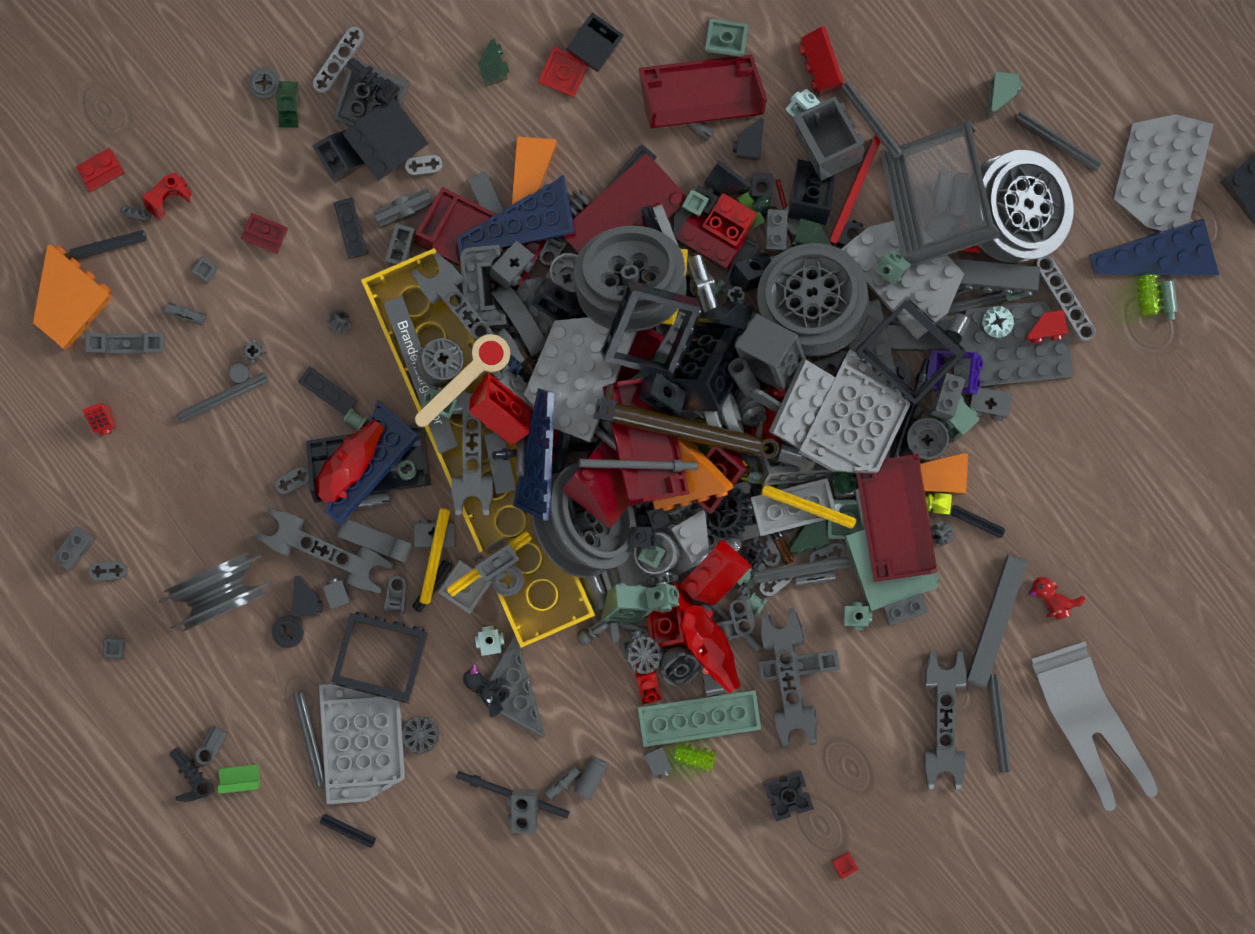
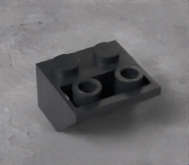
(595, 42)
(338, 156)

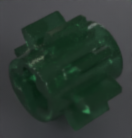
(844, 482)

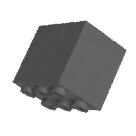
(829, 138)
(770, 352)

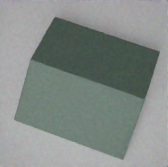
(726, 37)
(847, 507)

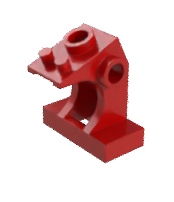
(154, 199)

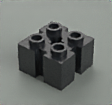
(793, 783)

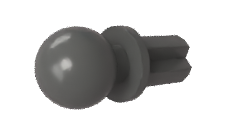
(586, 635)

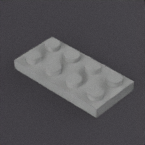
(801, 403)
(777, 516)

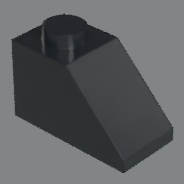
(749, 142)
(305, 600)

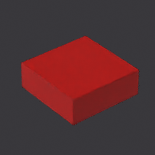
(844, 865)

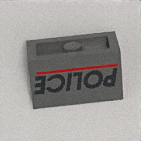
(495, 559)

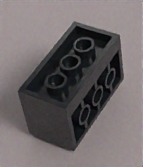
(704, 367)

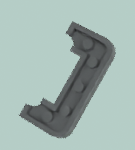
(477, 284)

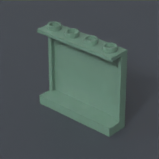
(883, 592)

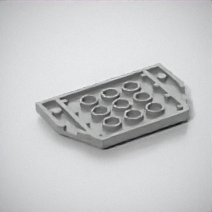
(1162, 170)
(927, 284)
(576, 373)
(855, 420)
(359, 744)

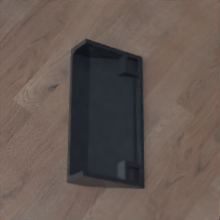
(321, 449)

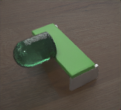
(757, 205)

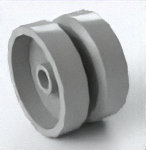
(728, 417)

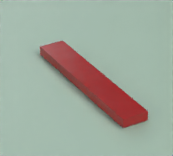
(854, 190)

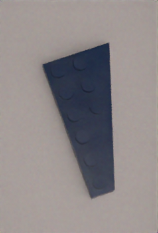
(529, 220)
(1169, 252)
(392, 445)
(534, 487)

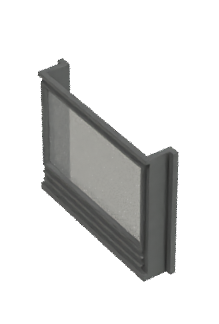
(938, 195)

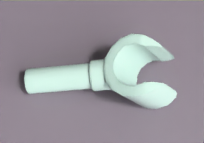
(754, 476)

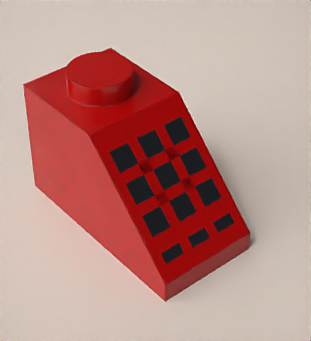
(100, 418)

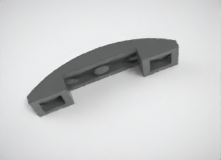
(520, 319)
(125, 343)
(807, 664)

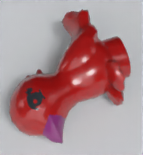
(1058, 604)

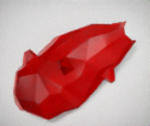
(348, 463)
(713, 655)

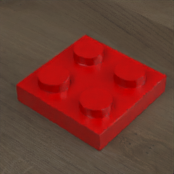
(563, 72)

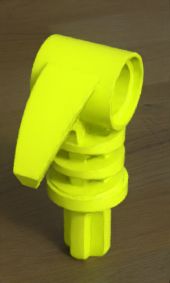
(939, 503)

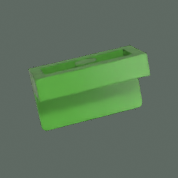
(239, 778)

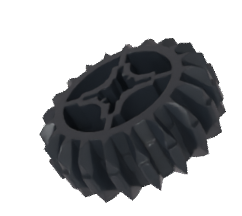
(723, 528)

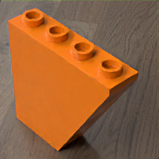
(67, 298)
(701, 482)

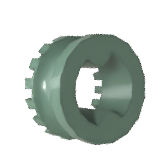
(410, 474)

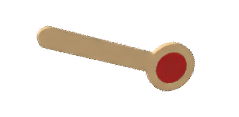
(489, 354)

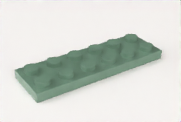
(699, 718)

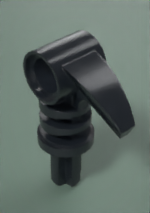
(385, 89)
(194, 776)

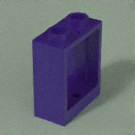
(937, 359)

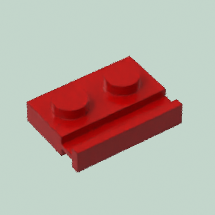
(100, 169)

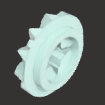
(995, 330)

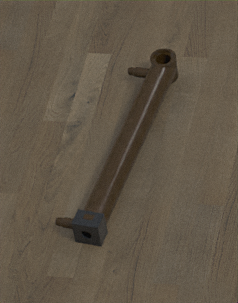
(611, 411)

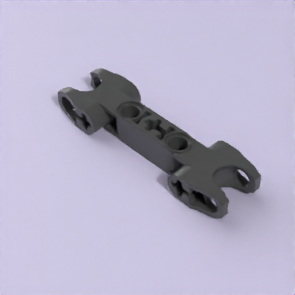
(444, 287)
(472, 481)
(291, 536)
(794, 713)
(945, 757)

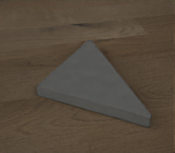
(520, 700)

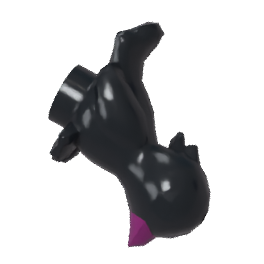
(489, 691)

